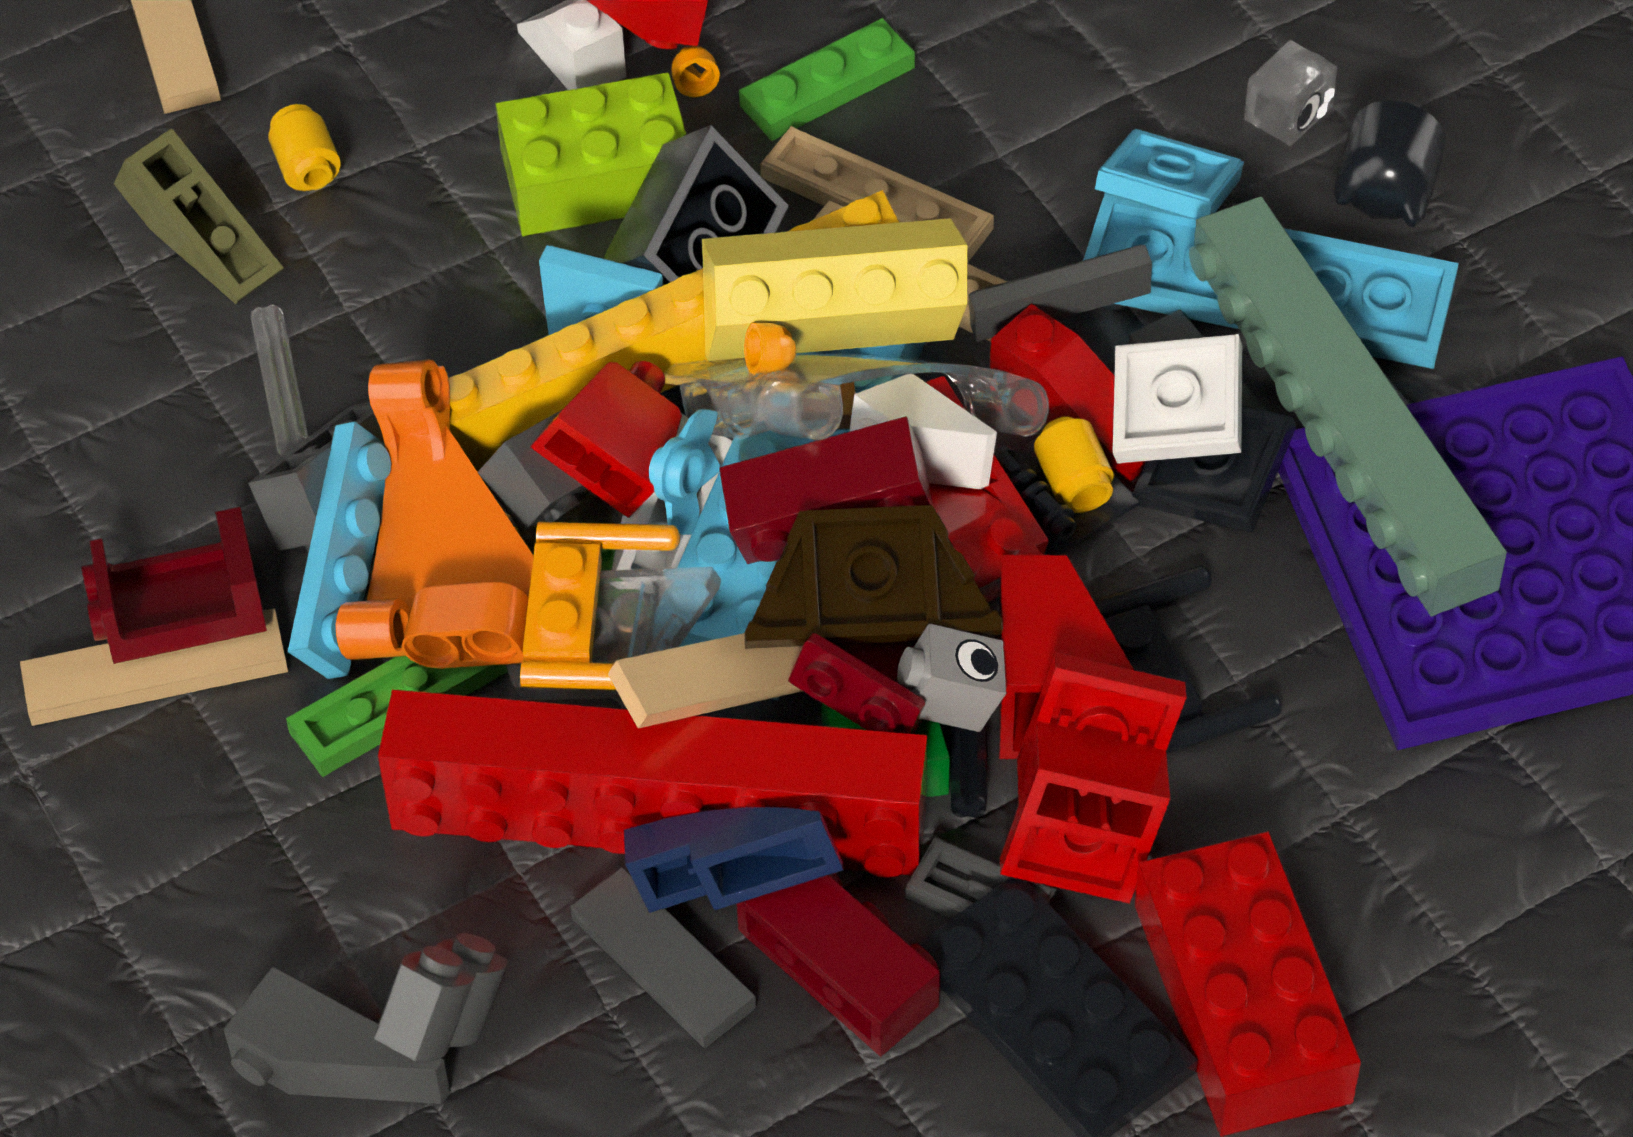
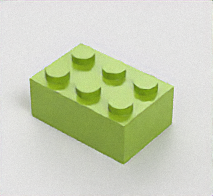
(584, 149)

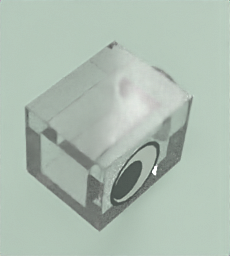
(1290, 92)

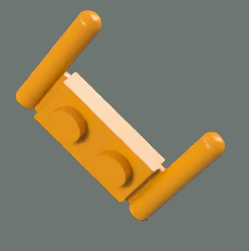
(566, 599)

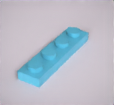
(340, 546)

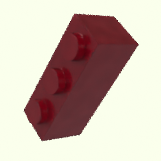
(845, 471)
(845, 958)

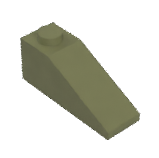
(195, 217)

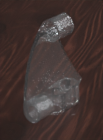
(808, 398)

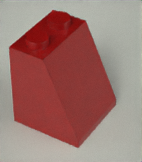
(1043, 613)

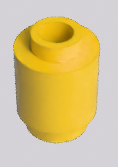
(303, 148)
(1074, 464)

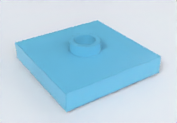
(1169, 174)
(586, 285)

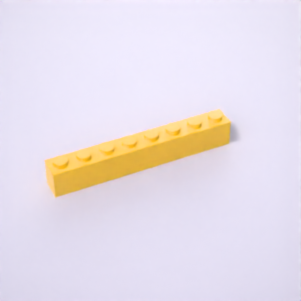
(544, 376)

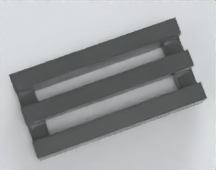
(927, 878)

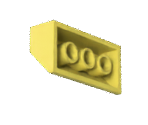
(836, 286)

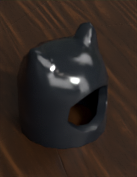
(1390, 161)

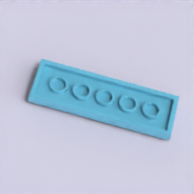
(1386, 295)

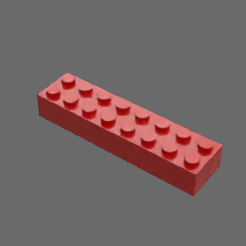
(590, 774)

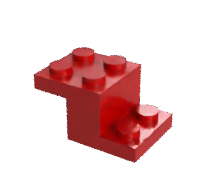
(1092, 777)

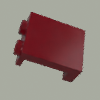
(175, 596)
(859, 683)

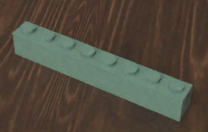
(1347, 408)

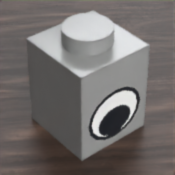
(955, 675)

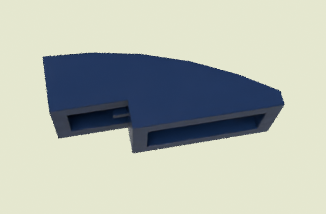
(728, 855)

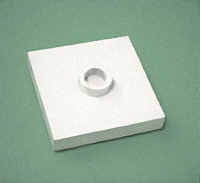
(1178, 399)

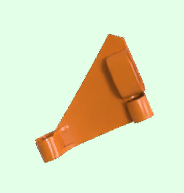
(447, 558)

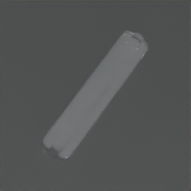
(279, 378)

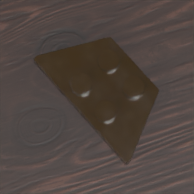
(868, 581)

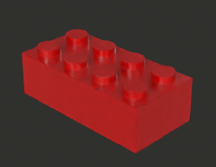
(1246, 984)

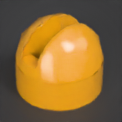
(688, 78)
(768, 348)

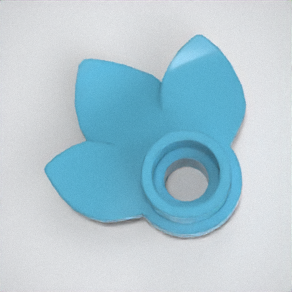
(683, 468)

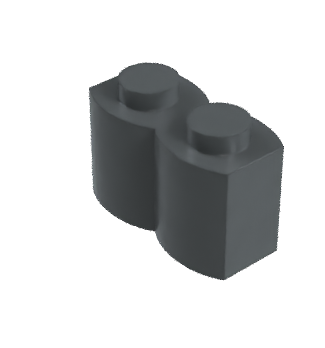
(441, 997)

